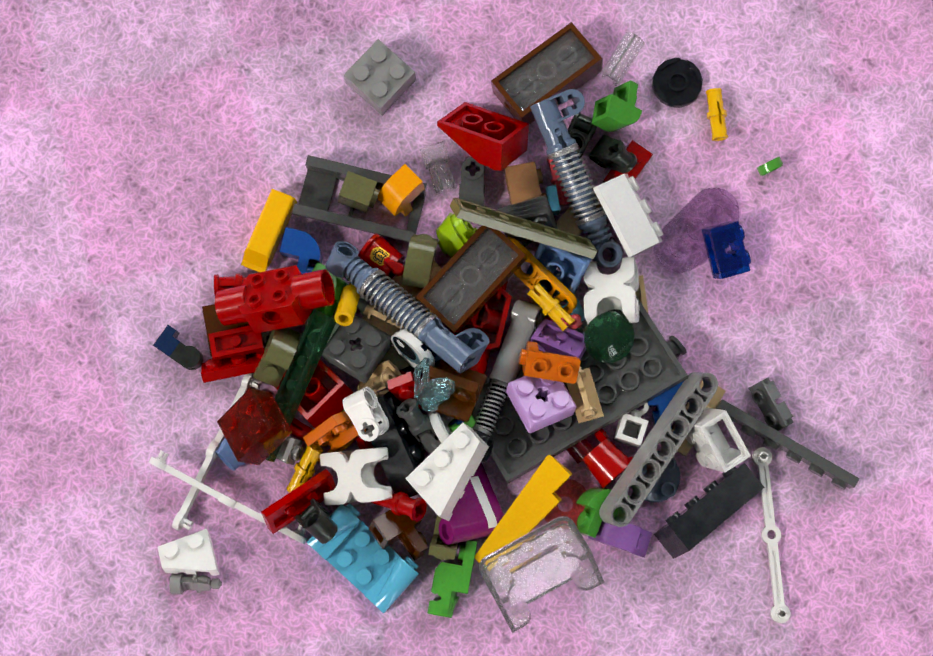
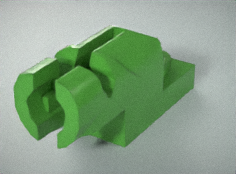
(452, 579)

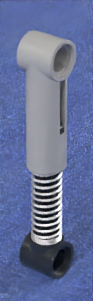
(524, 322)

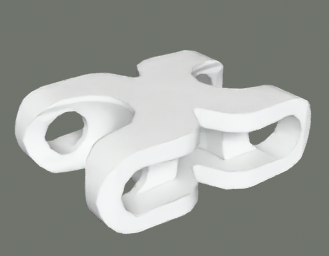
(612, 291)
(356, 476)

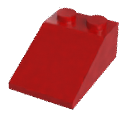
(486, 135)
(323, 395)

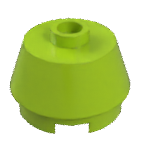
(453, 234)

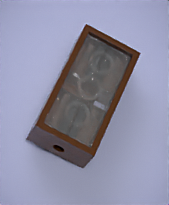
(551, 68)
(471, 277)

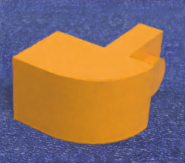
(401, 191)

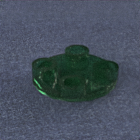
(608, 337)

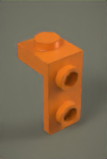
(548, 365)

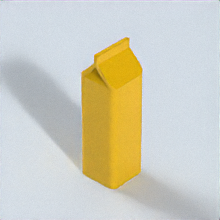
(268, 231)

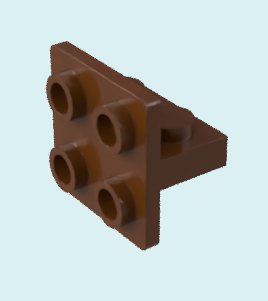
(467, 390)

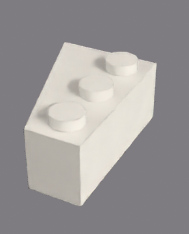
(448, 469)

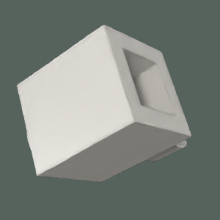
(632, 427)

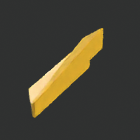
(530, 506)

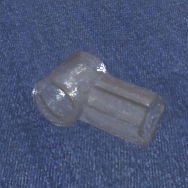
(437, 163)

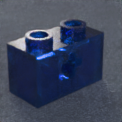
(716, 240)

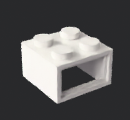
(711, 444)

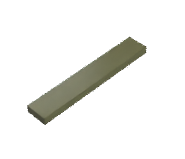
(522, 228)

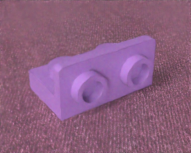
(554, 340)

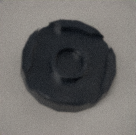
(677, 82)

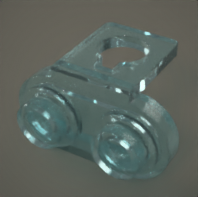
(433, 392)

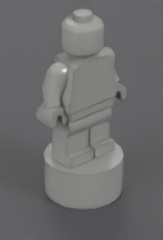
(179, 583)

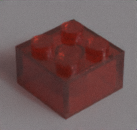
(254, 426)

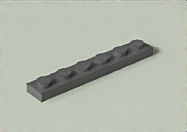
(795, 451)

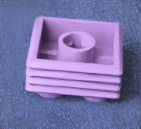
(537, 413)

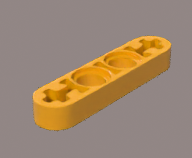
(539, 273)

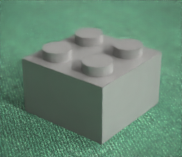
(380, 77)

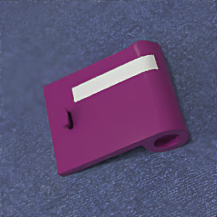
(474, 513)

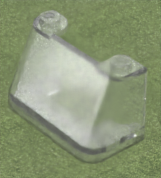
(538, 566)

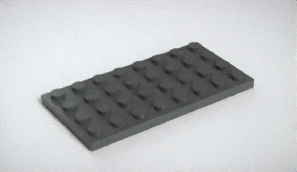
(620, 386)

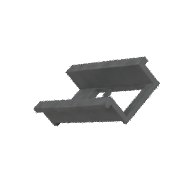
(319, 190)

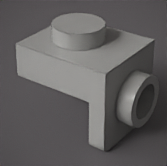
(290, 450)

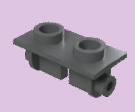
(764, 395)

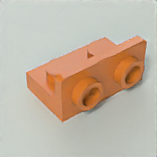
(335, 431)

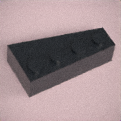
(403, 448)
(709, 511)

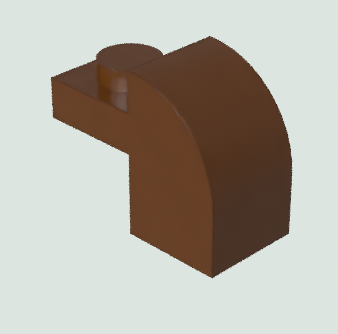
(391, 528)

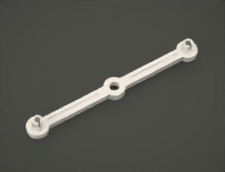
(160, 462)
(181, 518)
(779, 612)

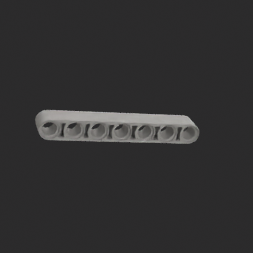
(648, 454)

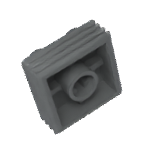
(534, 210)
(359, 362)

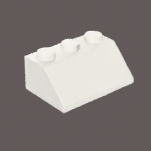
(628, 214)

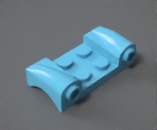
(358, 556)

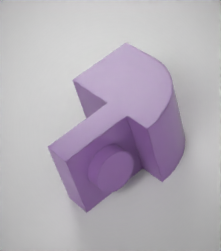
(627, 538)

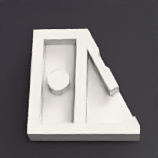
(189, 555)

